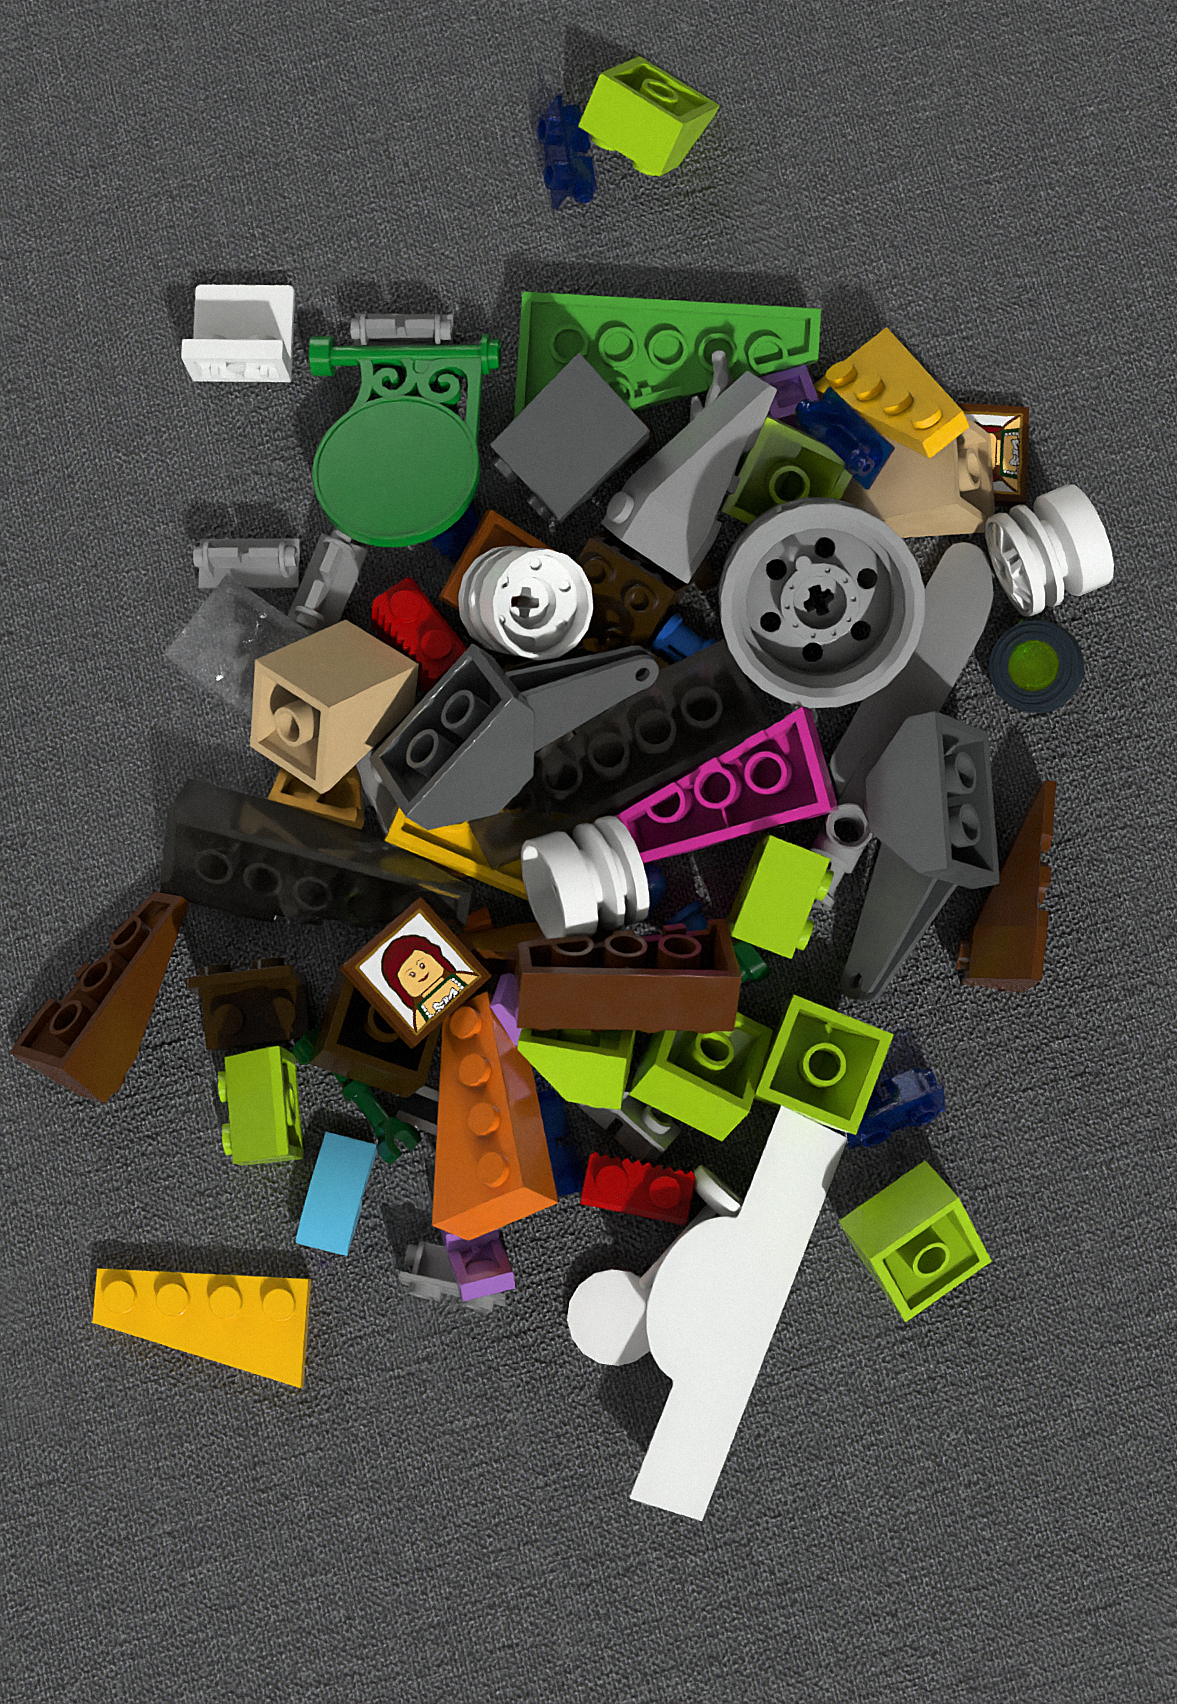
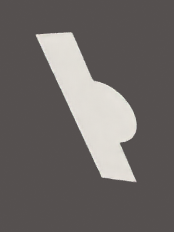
(719, 1309)

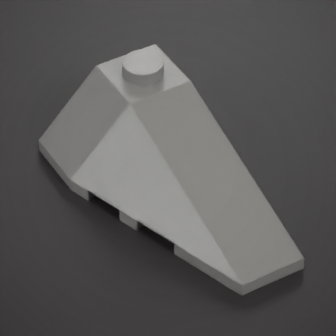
(675, 496)

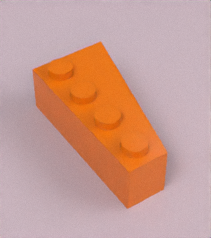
(489, 1128)

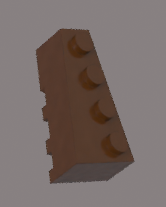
(630, 981)

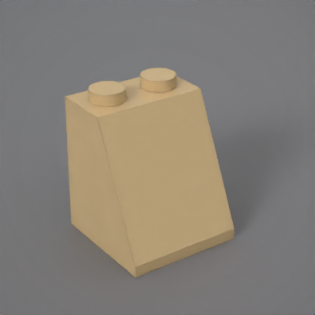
(936, 494)
(329, 701)

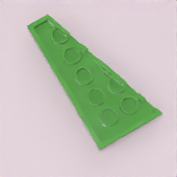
(657, 346)

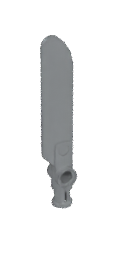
(955, 616)

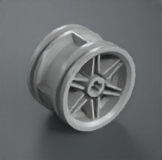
(848, 666)

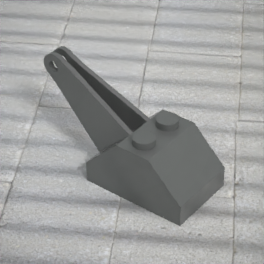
(479, 727)
(937, 831)

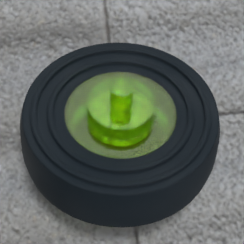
(1036, 666)

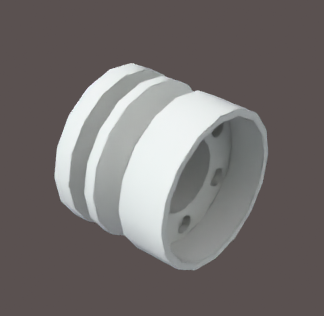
(1049, 550)
(550, 609)
(585, 879)

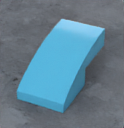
(336, 1194)

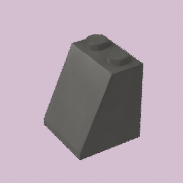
(569, 441)

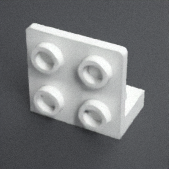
(241, 334)

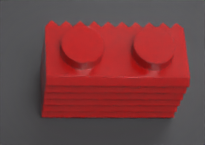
(417, 631)
(638, 1189)

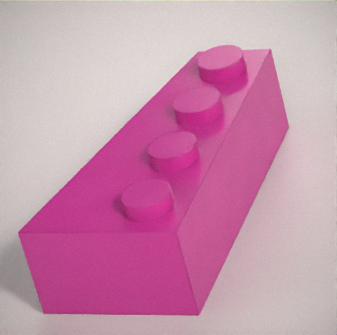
(746, 791)

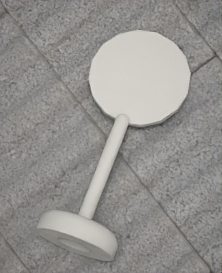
(611, 1305)

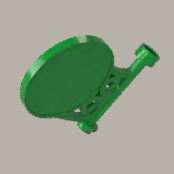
(401, 462)

